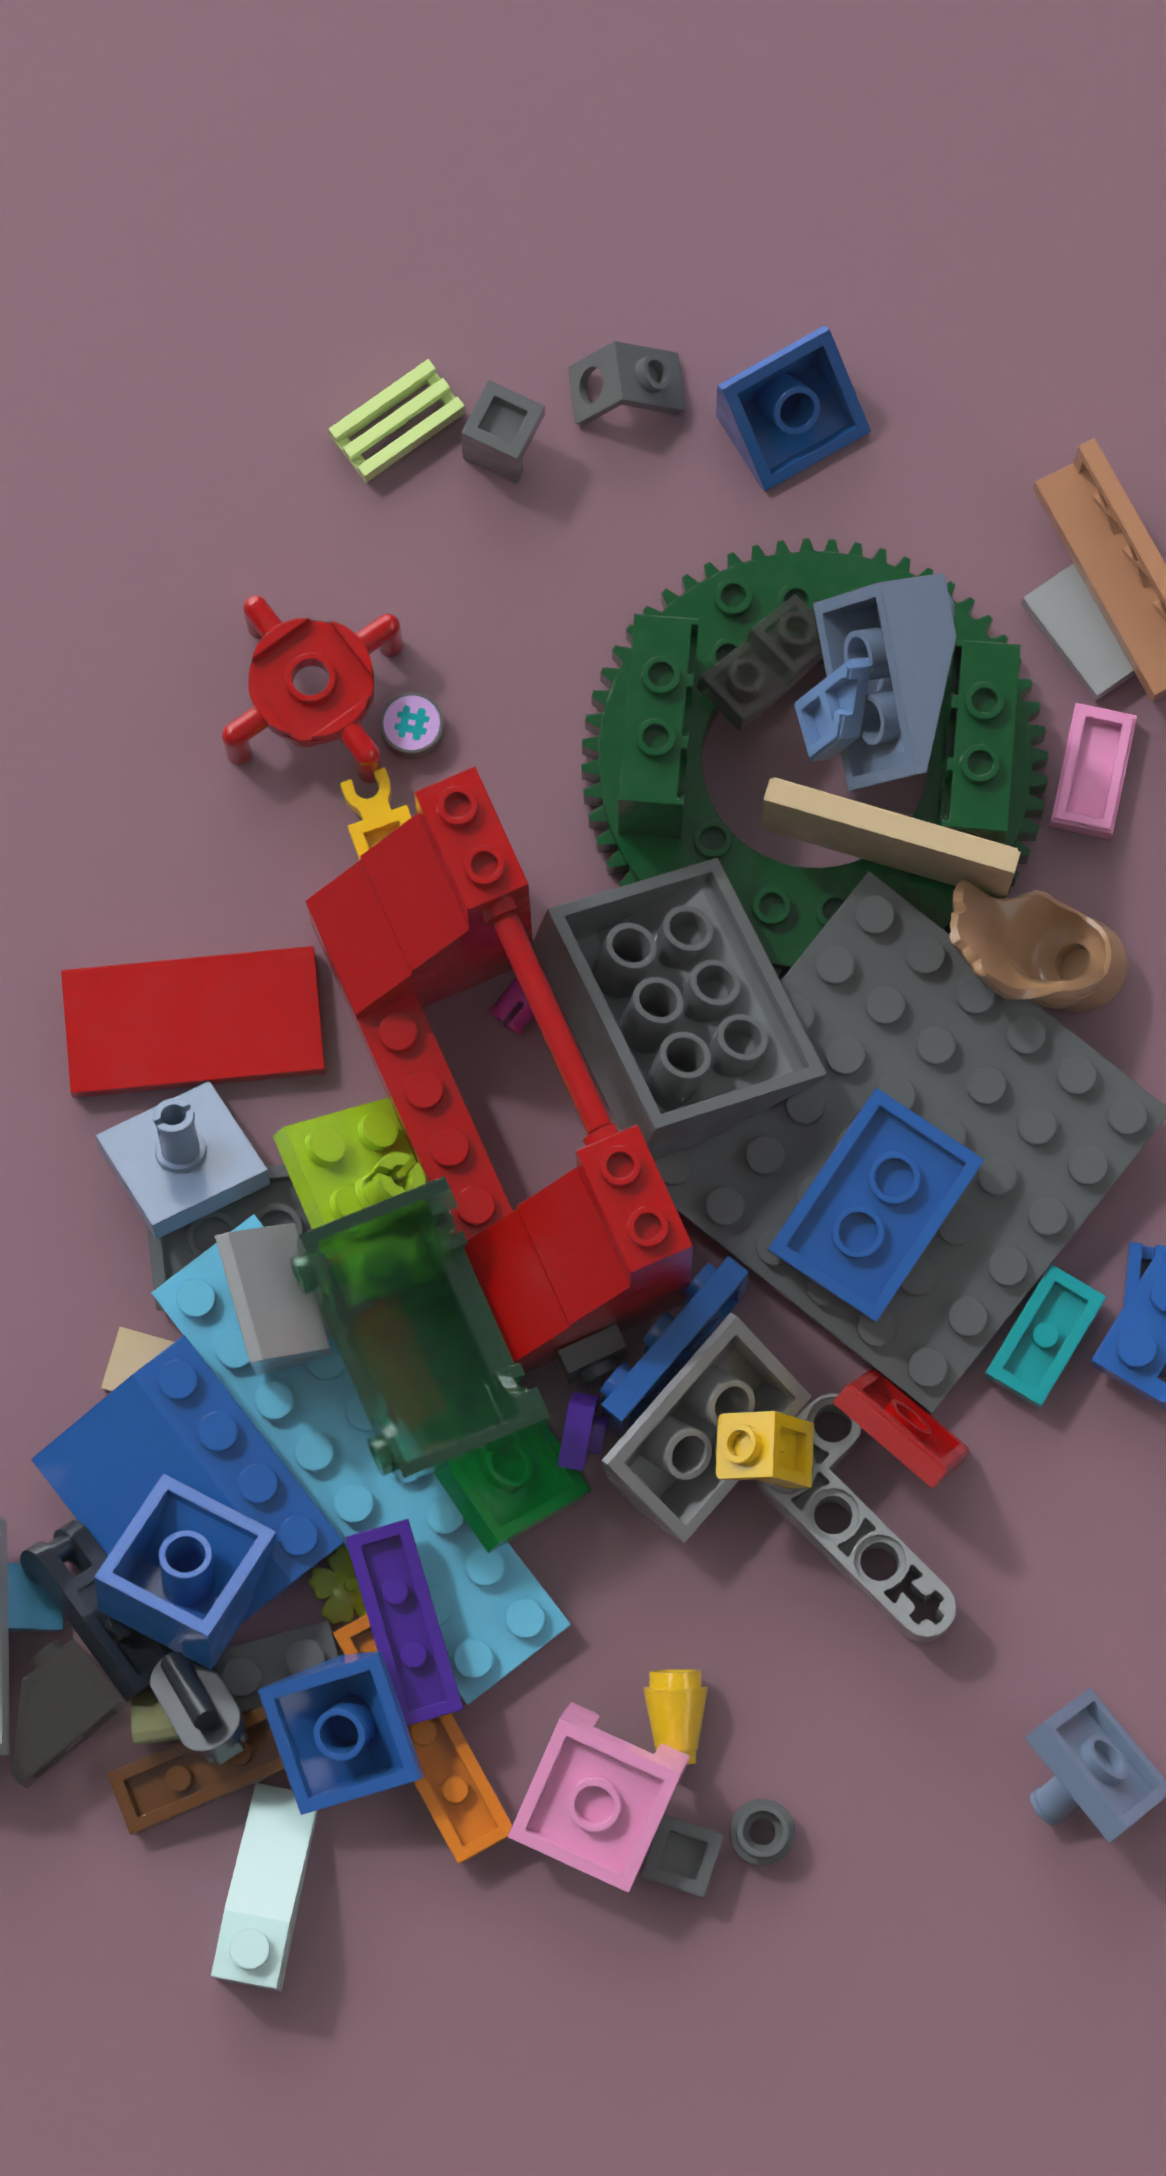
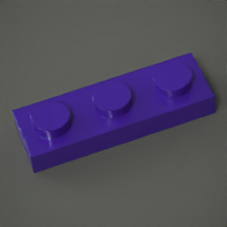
(404, 1621)

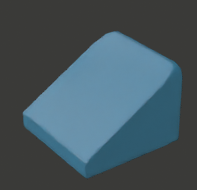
(30, 1604)

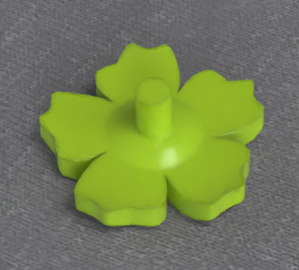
(341, 1587)

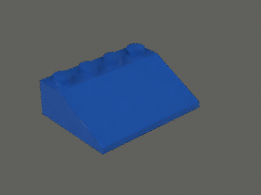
(187, 1425)

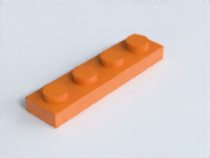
(452, 1779)

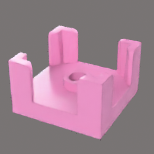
(597, 1799)

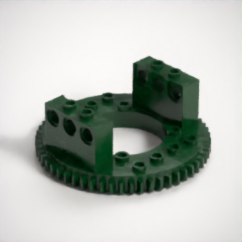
(658, 723)

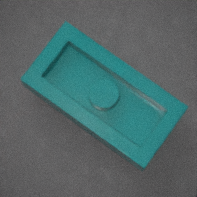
(1044, 1336)

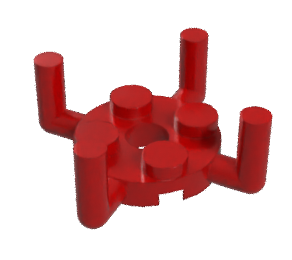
(318, 717)

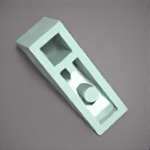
(265, 1891)

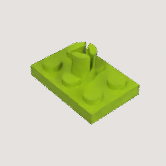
(348, 1160)

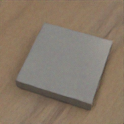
(1079, 632)

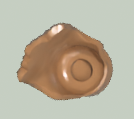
(1037, 949)

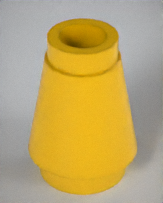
(676, 1708)

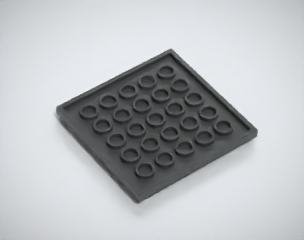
(997, 1074)

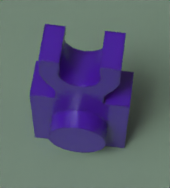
(582, 1431)

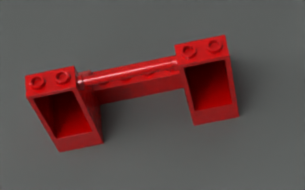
(425, 920)

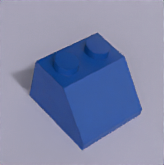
(185, 1571)

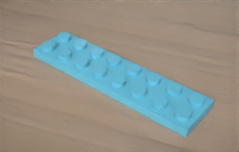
(314, 1422)

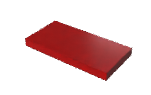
(193, 1021)

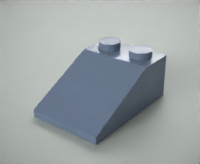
(910, 646)

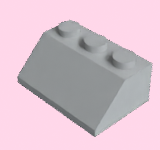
(670, 1451)

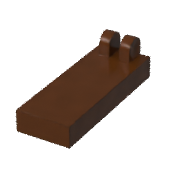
(179, 1782)

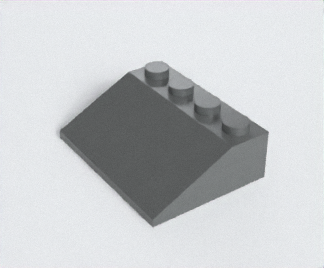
(675, 1005)

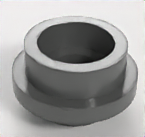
(774, 1814)

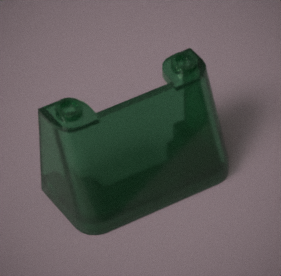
(417, 1334)

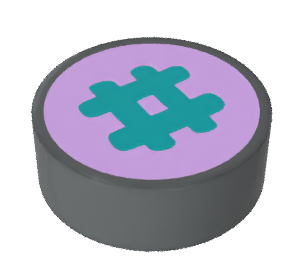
(412, 725)

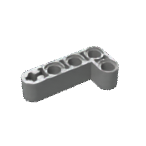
(863, 1534)

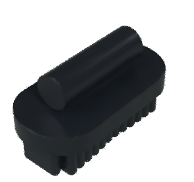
(199, 1708)

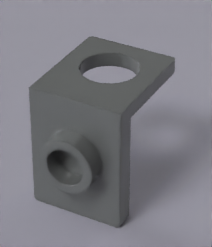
(631, 377)

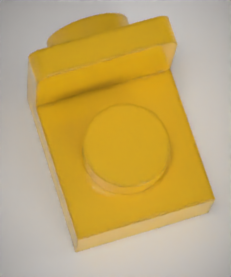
(765, 1448)

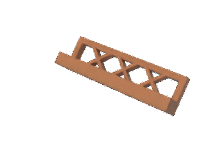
(1112, 558)

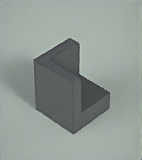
(501, 430)

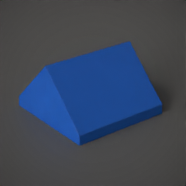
(791, 409)
(340, 1731)

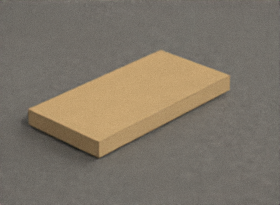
(887, 837)

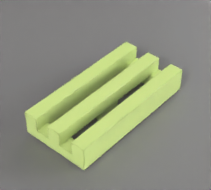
(384, 401)

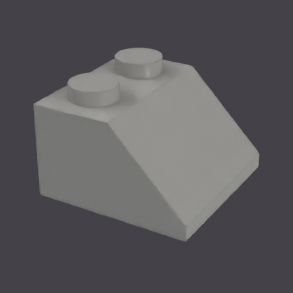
(274, 1315)

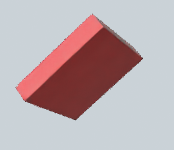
(902, 1427)

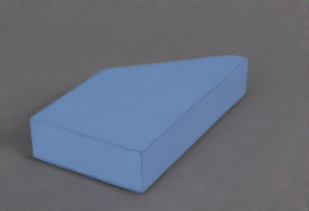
(834, 710)

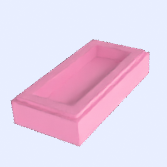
(1093, 771)

